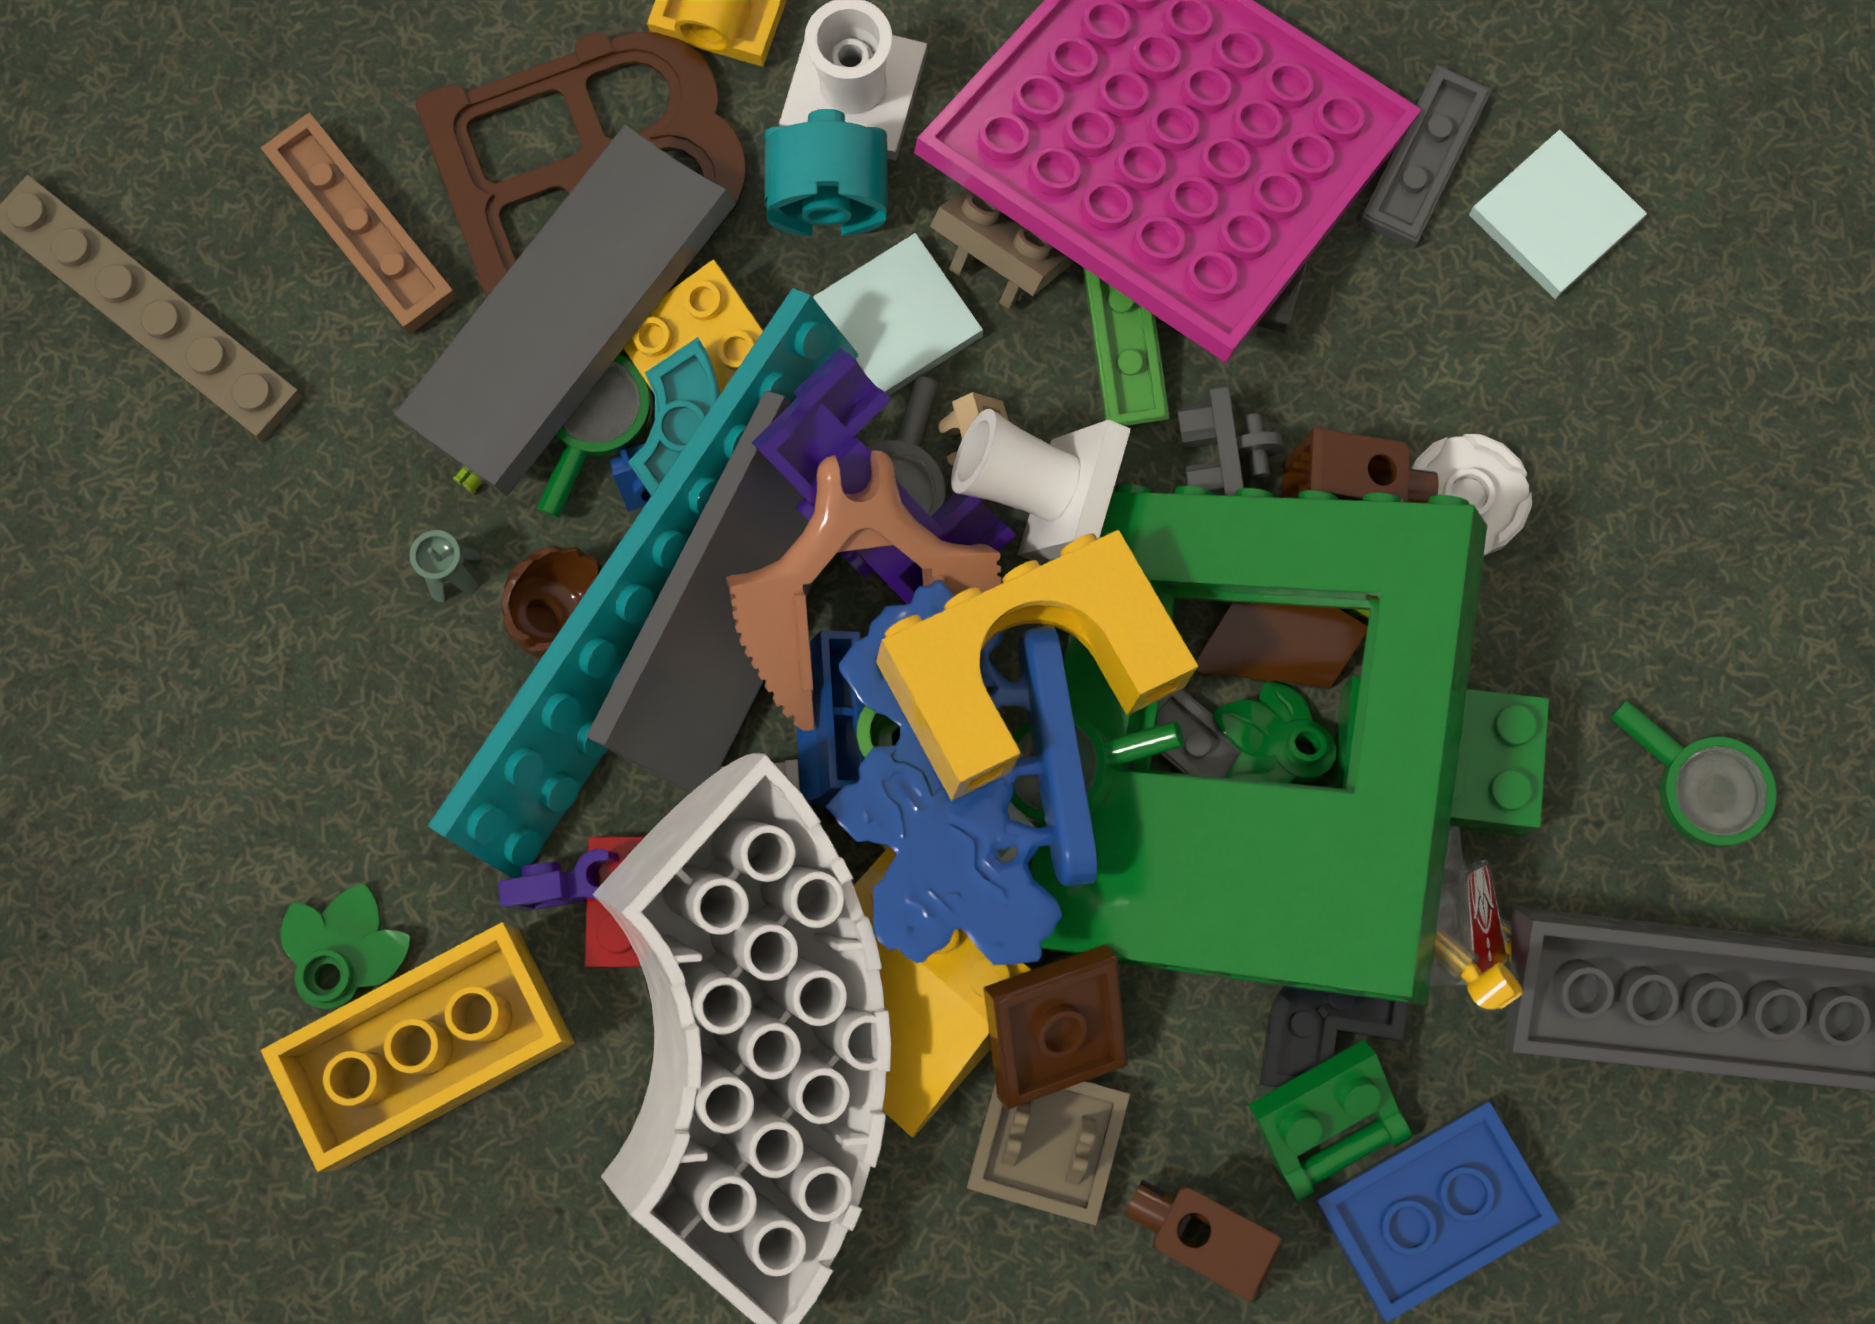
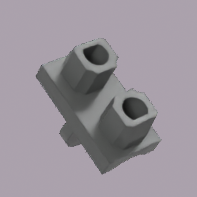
(1214, 423)

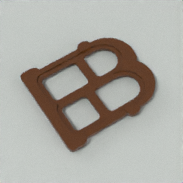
(686, 127)

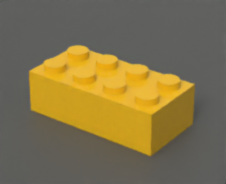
(417, 1047)

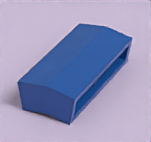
(831, 752)

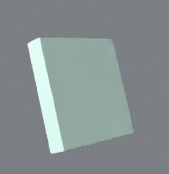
(1557, 214)
(900, 315)

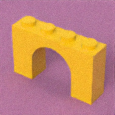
(1088, 592)

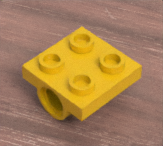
(720, 26)
(703, 308)

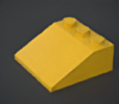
(933, 1015)

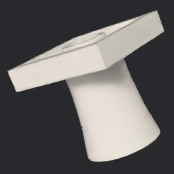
(856, 68)
(1058, 483)

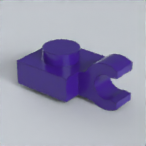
(548, 887)

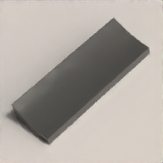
(564, 310)
(687, 671)
(1692, 999)

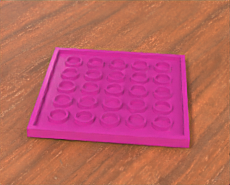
(1171, 149)

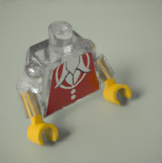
(1472, 933)

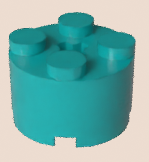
(825, 175)

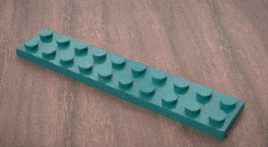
(540, 746)

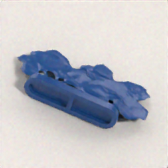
(949, 849)

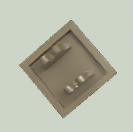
(999, 243)
(1051, 1150)

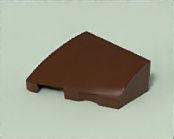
(1282, 644)

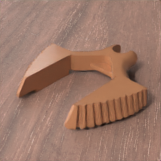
(771, 600)

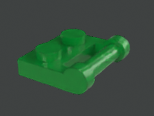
(1323, 1105)

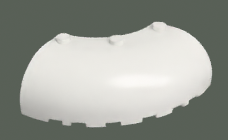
(761, 1040)

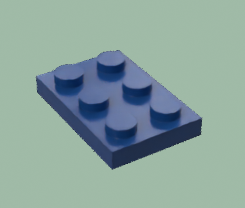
(1436, 1211)

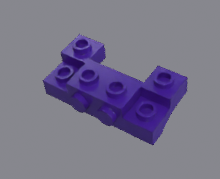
(823, 424)

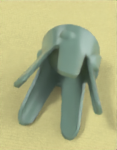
(441, 559)

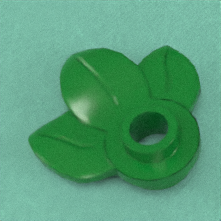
(1268, 735)
(343, 937)

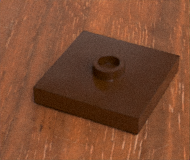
(1056, 1026)

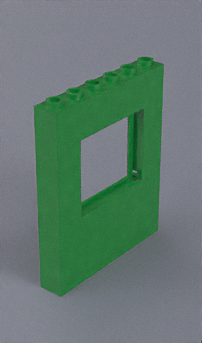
(1273, 874)

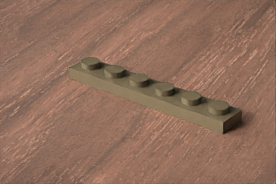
(146, 309)

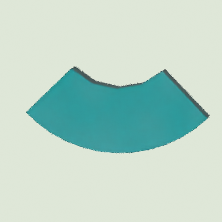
(684, 394)

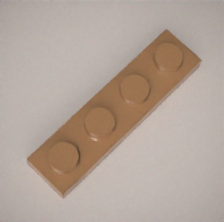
(359, 223)

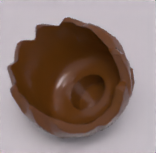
(544, 594)

